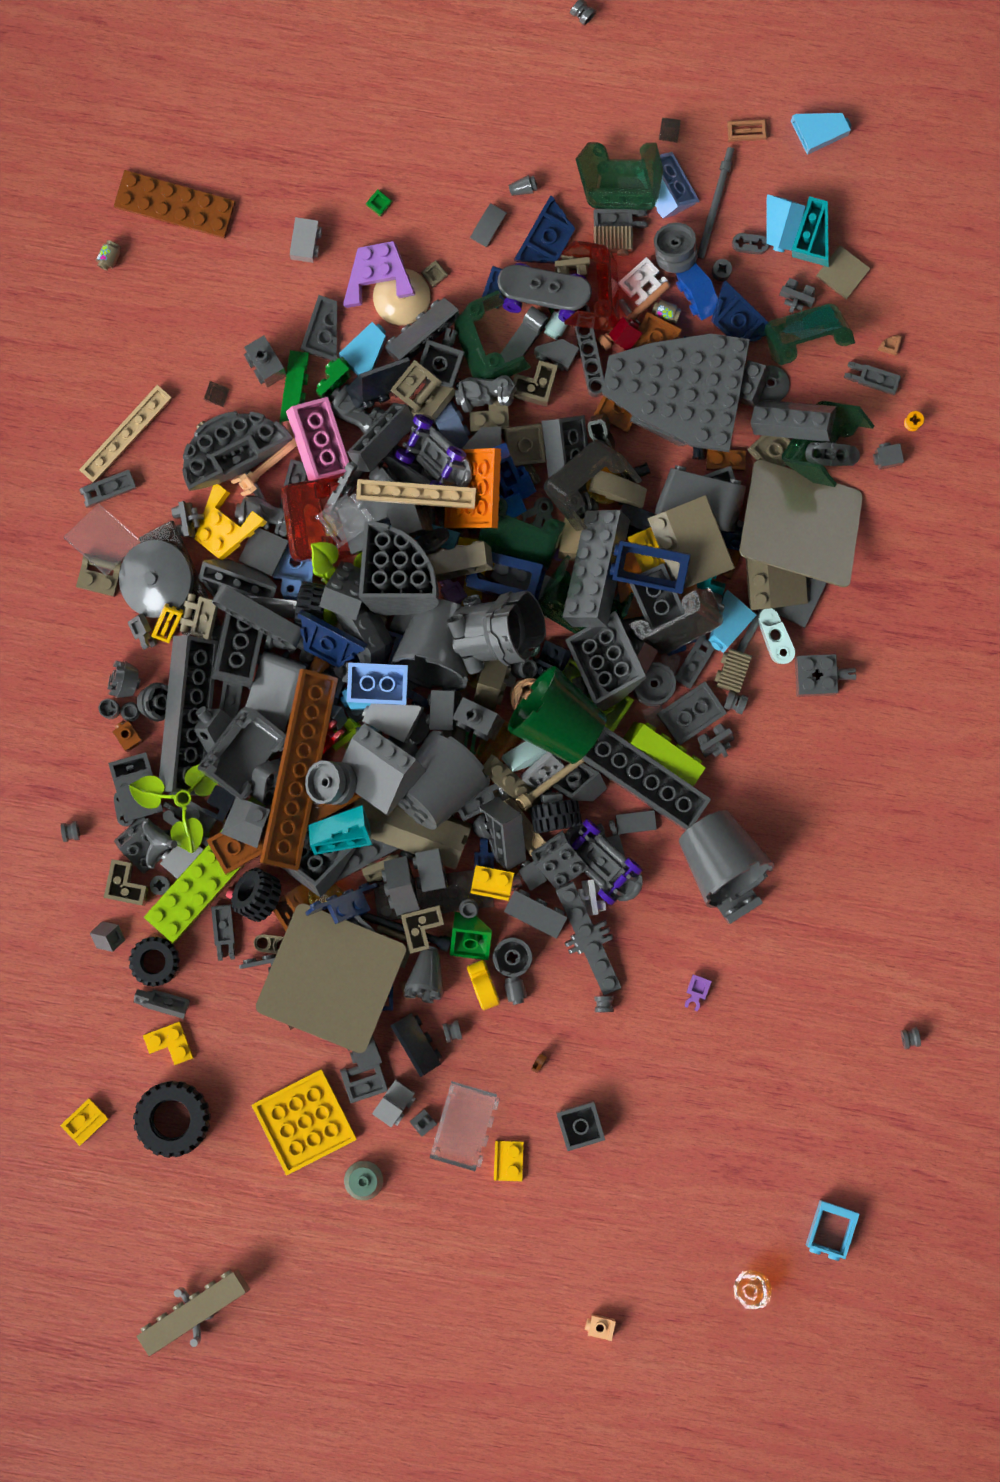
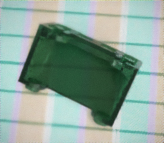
(807, 325)
(522, 539)

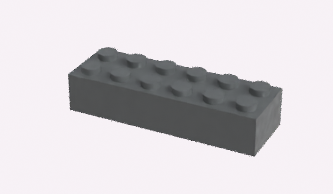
(591, 584)

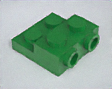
(337, 374)

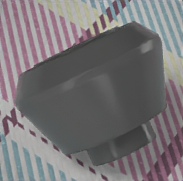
(479, 828)

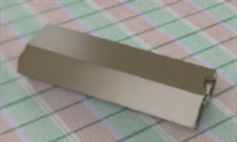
(406, 834)

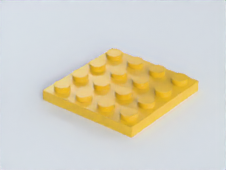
(304, 1122)

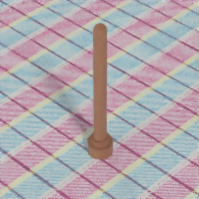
(606, 341)

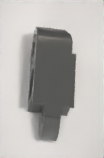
(832, 454)

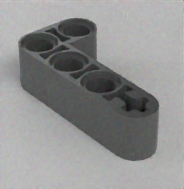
(526, 335)
(264, 781)

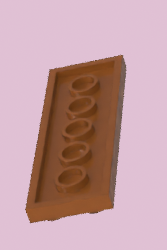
(174, 204)
(653, 331)

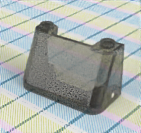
(700, 618)

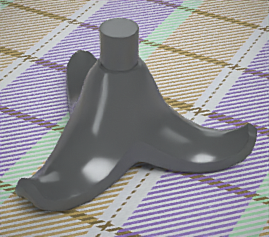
(159, 842)

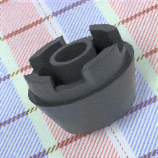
(123, 680)
(153, 701)

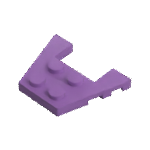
(377, 265)

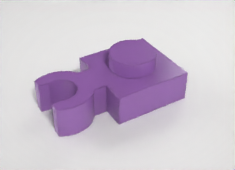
(698, 989)

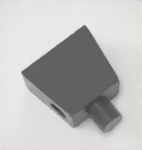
(211, 726)

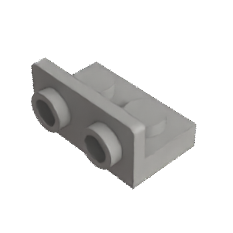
(542, 770)

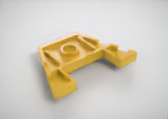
(218, 531)

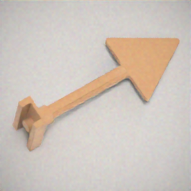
(247, 481)

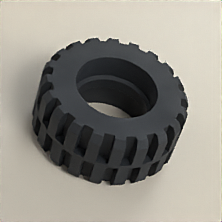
(153, 1138)

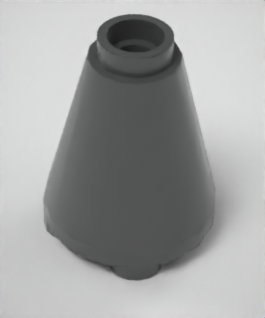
(426, 977)

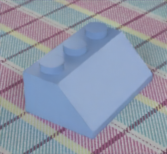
(675, 190)
(377, 683)

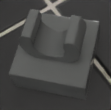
(423, 1122)

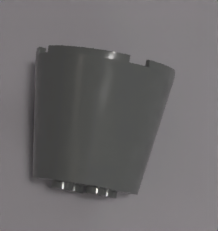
(430, 651)
(447, 785)
(723, 858)

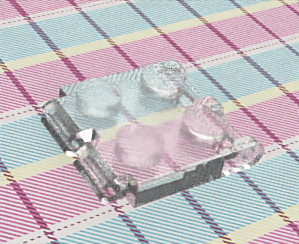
(344, 519)

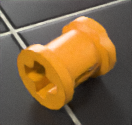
(917, 417)

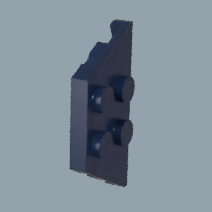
(547, 237)
(736, 316)
(328, 641)

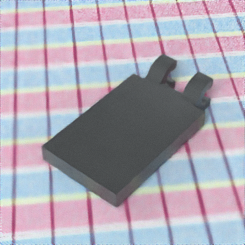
(801, 613)

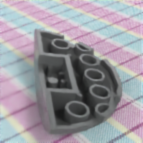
(230, 447)

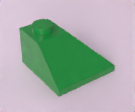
(470, 938)

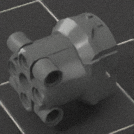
(497, 629)

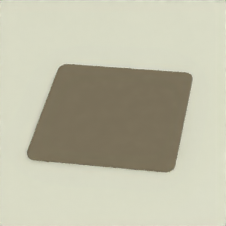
(801, 524)
(331, 979)

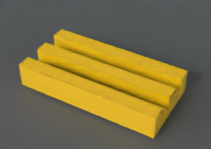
(172, 610)

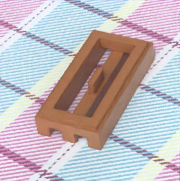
(763, 136)

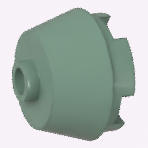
(363, 1180)

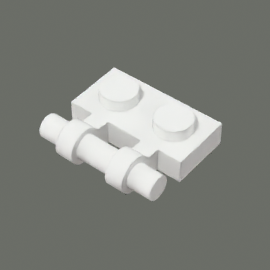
(638, 278)

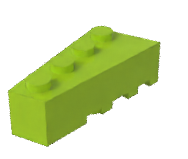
(665, 753)

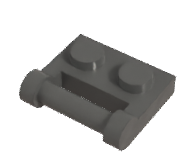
(364, 1087)

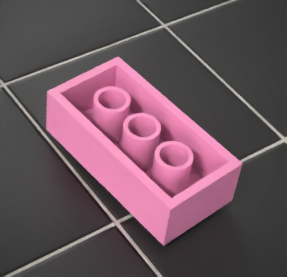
(318, 439)

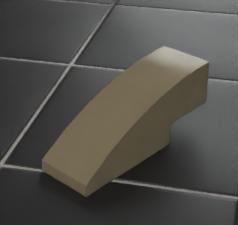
(618, 489)

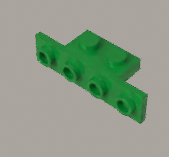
(294, 384)

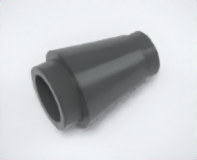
(523, 186)

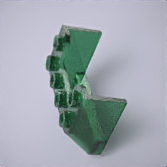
(620, 182)

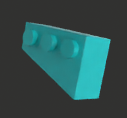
(813, 235)
(341, 832)

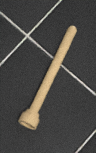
(525, 801)

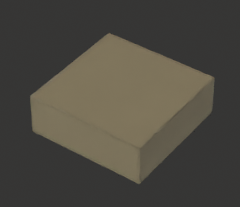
(434, 274)

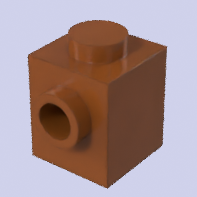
(127, 735)

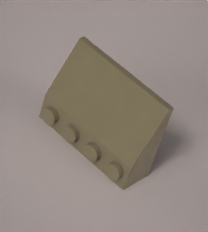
(693, 531)
(773, 586)

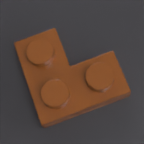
(718, 460)

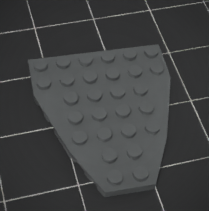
(682, 386)

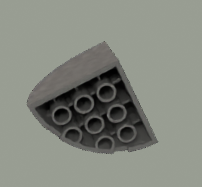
(395, 573)

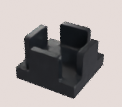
(222, 801)

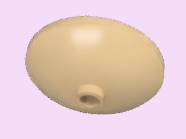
(401, 310)

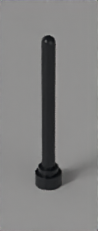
(442, 941)

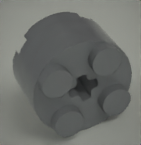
(502, 951)

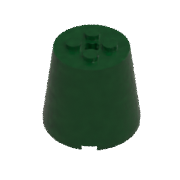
(558, 717)

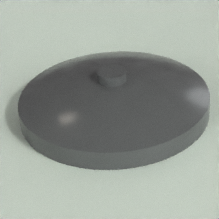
(155, 575)

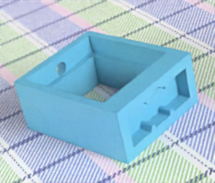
(817, 1248)

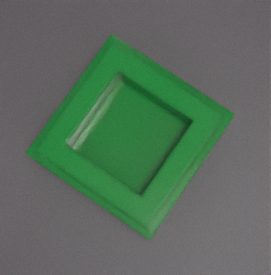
(379, 203)

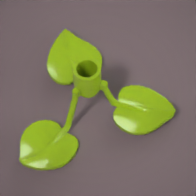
(323, 556)
(148, 794)

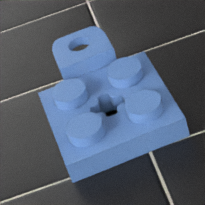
(292, 576)

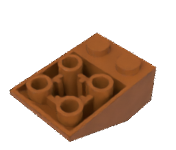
(288, 902)

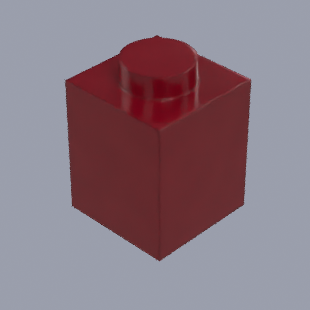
(626, 333)

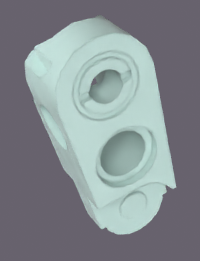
(768, 621)

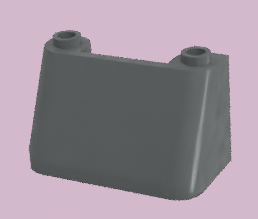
(723, 496)
(275, 687)
(239, 749)

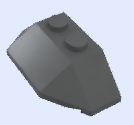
(236, 576)
(372, 631)

